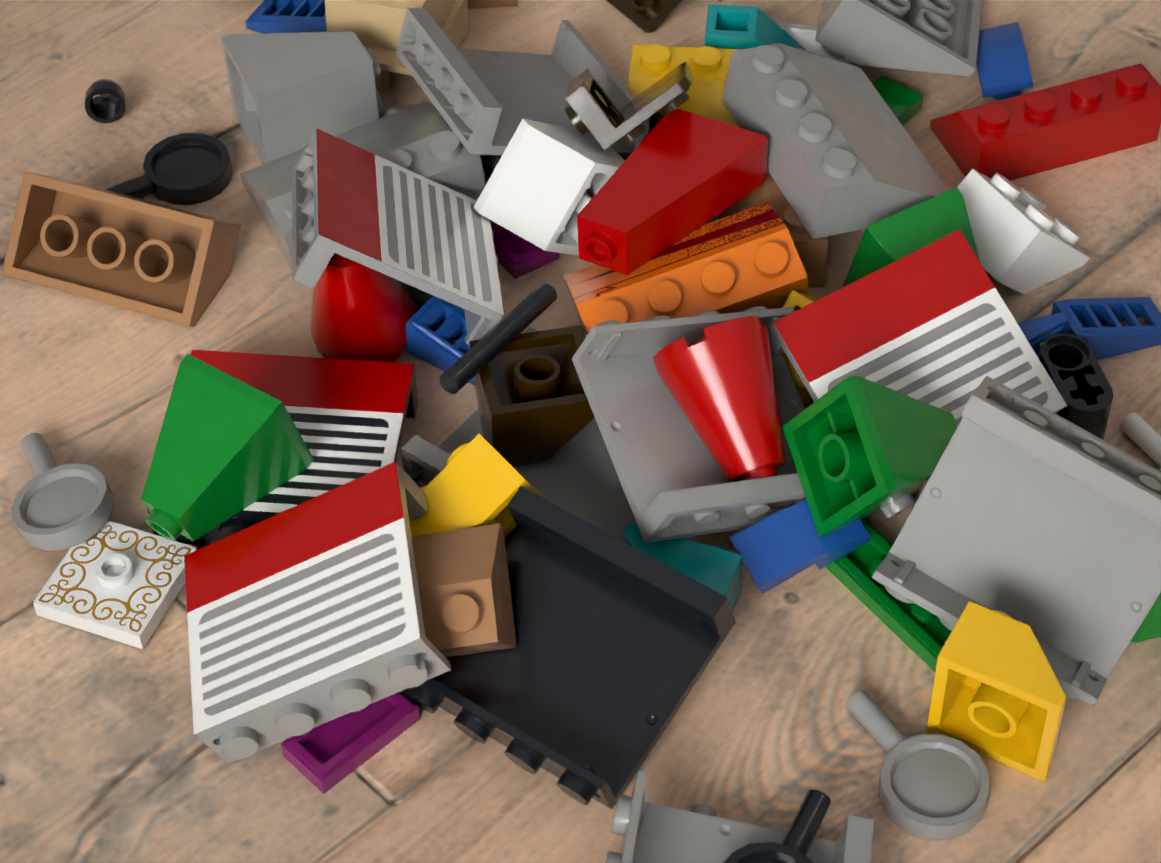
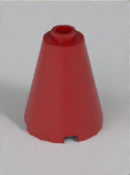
(359, 312)
(729, 395)

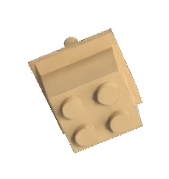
(380, 25)

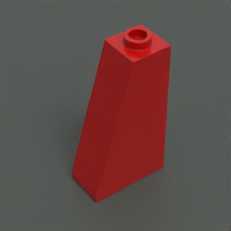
(668, 188)

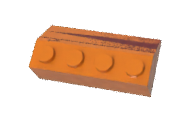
(717, 268)

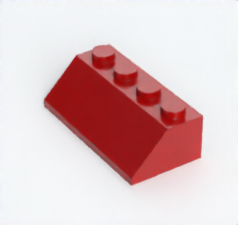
(1054, 125)

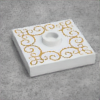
(116, 584)

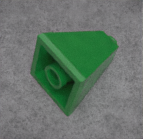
(910, 231)
(864, 450)
(217, 452)

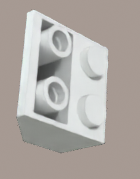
(546, 183)
(1015, 236)

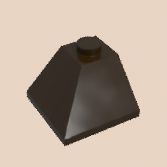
(533, 395)

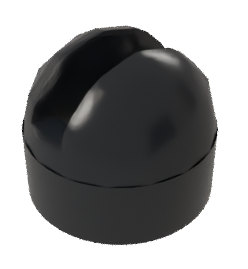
(105, 107)

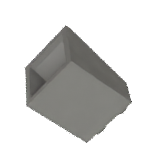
(300, 83)

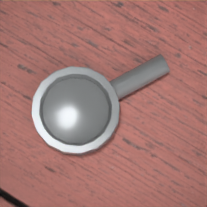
(62, 501)
(927, 781)

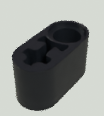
(1079, 382)

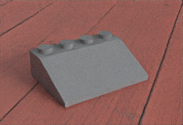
(903, 34)
(410, 138)
(829, 138)

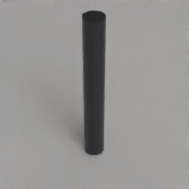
(498, 338)

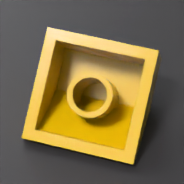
(997, 692)

